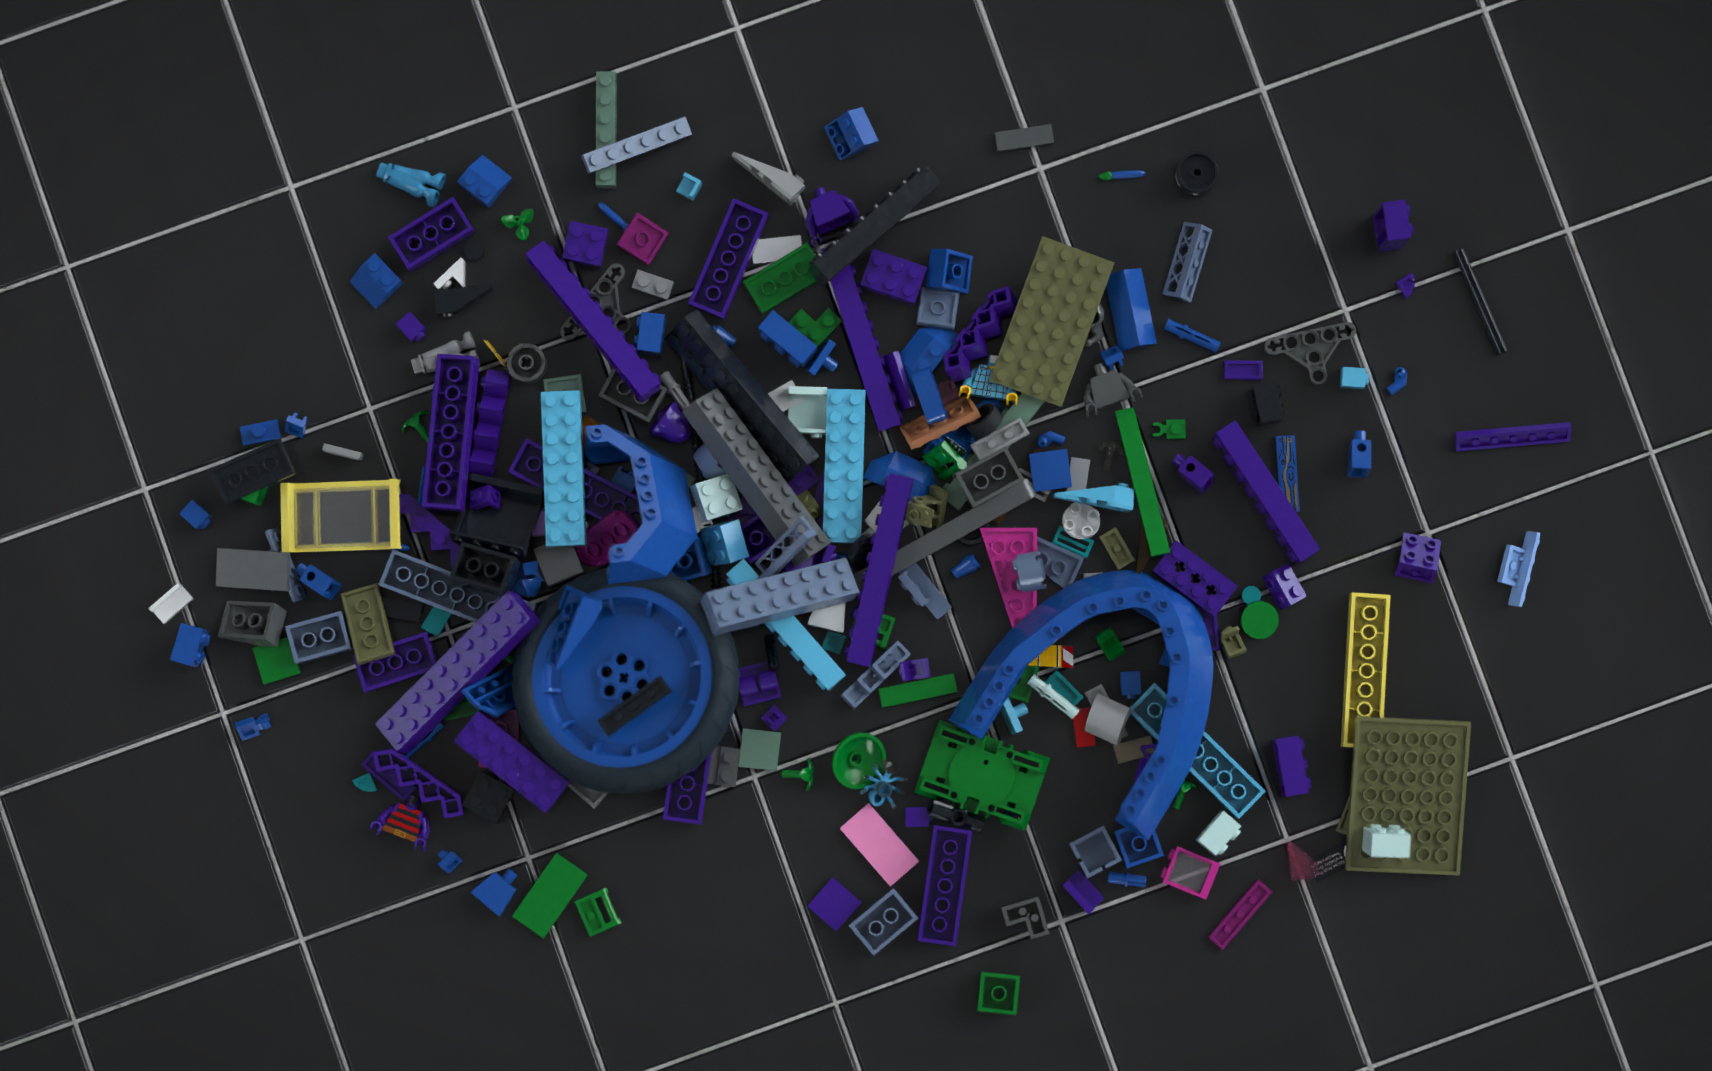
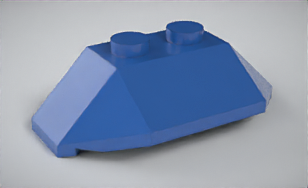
(926, 350)
(902, 465)
(492, 694)

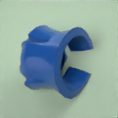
(527, 580)

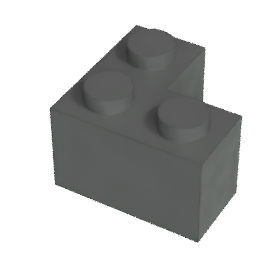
(1028, 911)

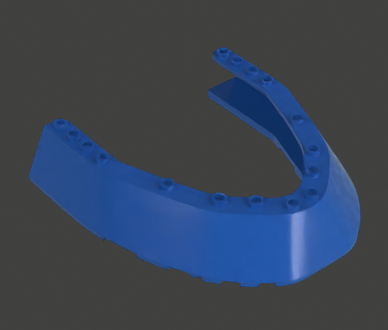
(1187, 687)

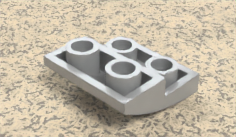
(558, 563)
(1107, 719)

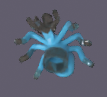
(881, 787)

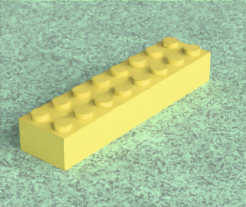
(1364, 660)

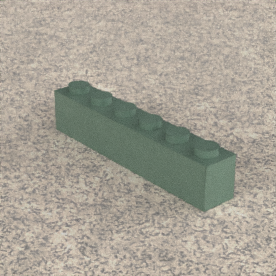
(606, 123)

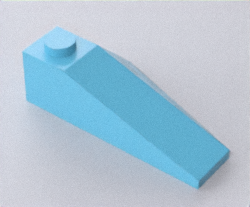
(1109, 497)

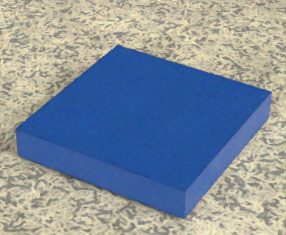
(1050, 470)

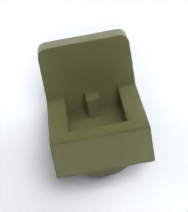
(810, 504)
(1232, 642)

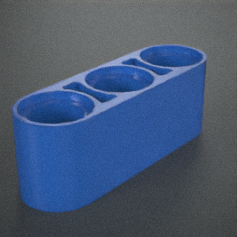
(929, 395)

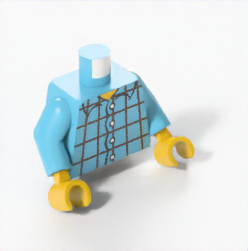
(980, 386)

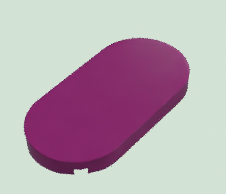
(611, 530)

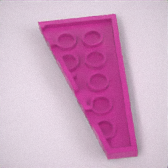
(1002, 548)

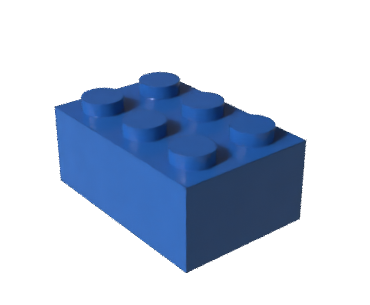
(787, 340)

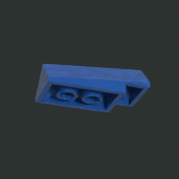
(1130, 309)

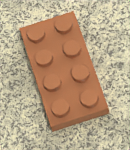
(958, 412)

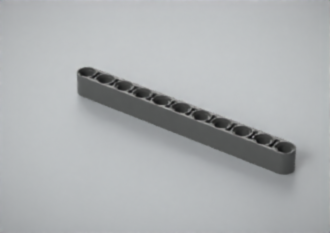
(959, 527)

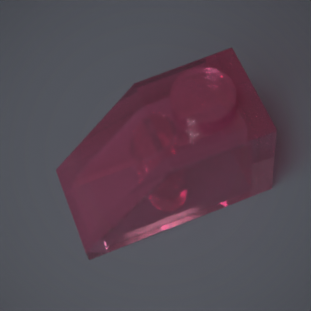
(1300, 863)

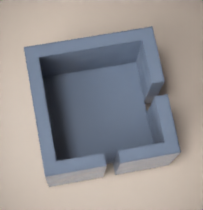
(1094, 851)

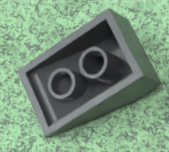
(252, 623)

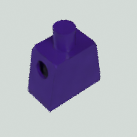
(1200, 478)

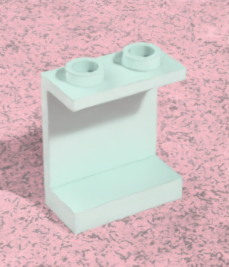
(809, 414)

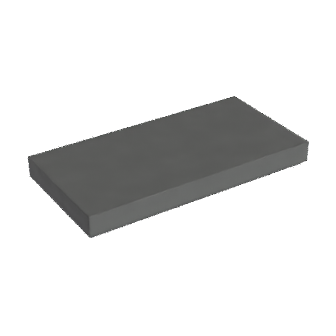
(253, 569)

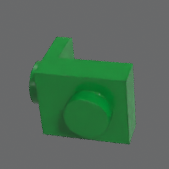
(1110, 644)

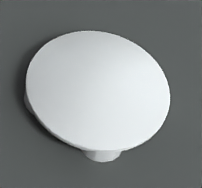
(1081, 521)

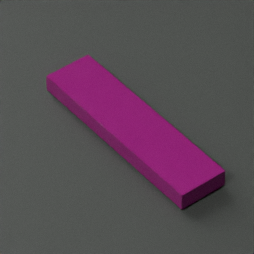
(1240, 914)

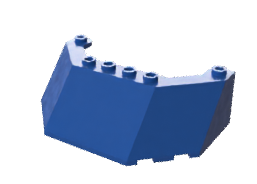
(663, 503)

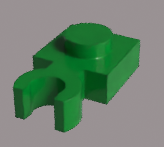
(1173, 429)

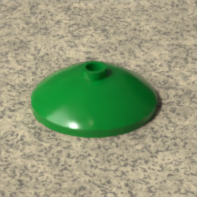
(867, 752)

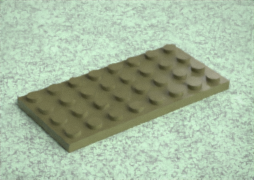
(1051, 321)

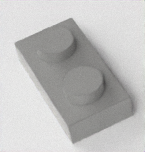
(652, 284)

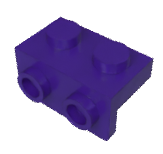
(1284, 586)

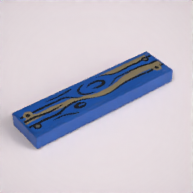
(1287, 469)

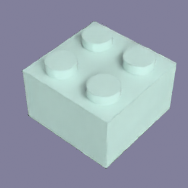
(716, 498)
(1218, 833)
(1386, 841)

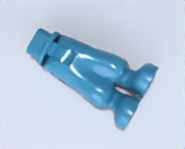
(413, 181)

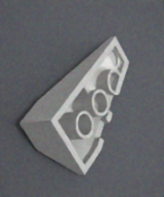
(780, 182)

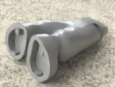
(427, 361)

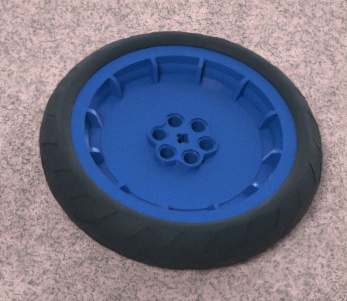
(648, 623)

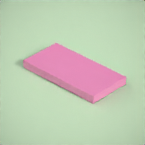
(879, 844)

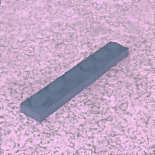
(636, 145)

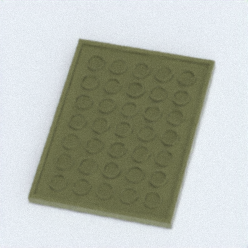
(1410, 778)

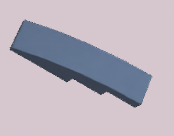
(875, 675)

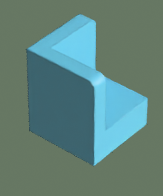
(689, 186)

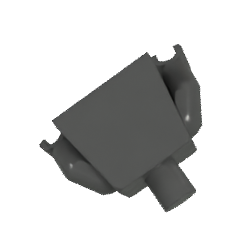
(1107, 389)

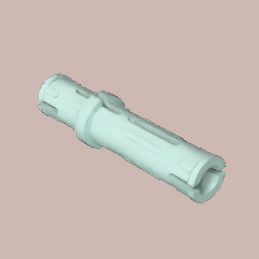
(1049, 693)

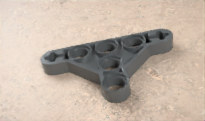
(607, 300)
(1321, 346)

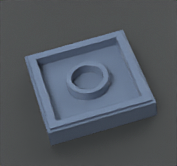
(937, 308)

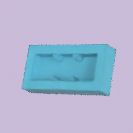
(1011, 716)

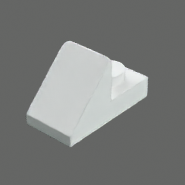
(456, 272)

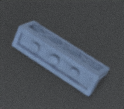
(1191, 261)
(789, 552)

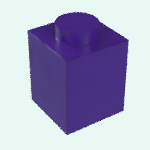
(411, 327)
(917, 817)

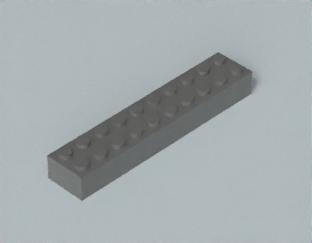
(752, 471)

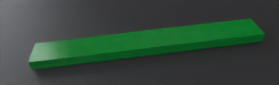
(1142, 482)

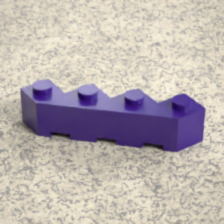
(984, 325)
(491, 415)
(425, 522)
(411, 773)

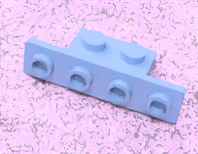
(1517, 567)

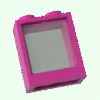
(1190, 872)

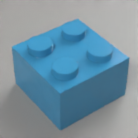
(724, 542)

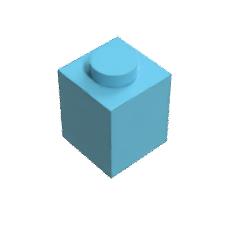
(1353, 378)

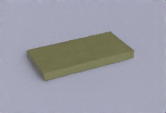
(367, 624)

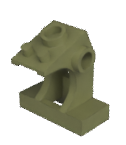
(921, 508)

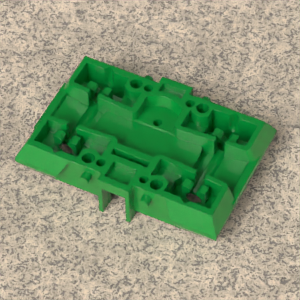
(980, 784)

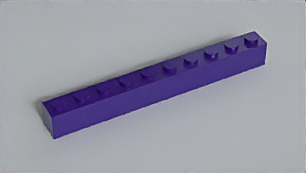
(592, 321)
(865, 349)
(880, 569)

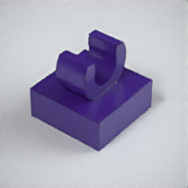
(774, 718)

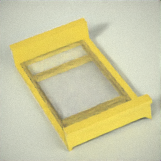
(340, 516)

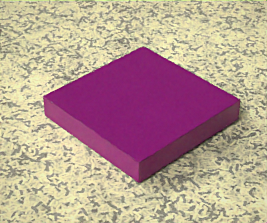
(642, 238)

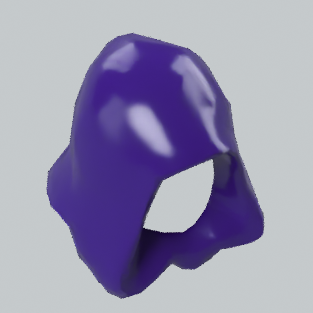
(671, 425)

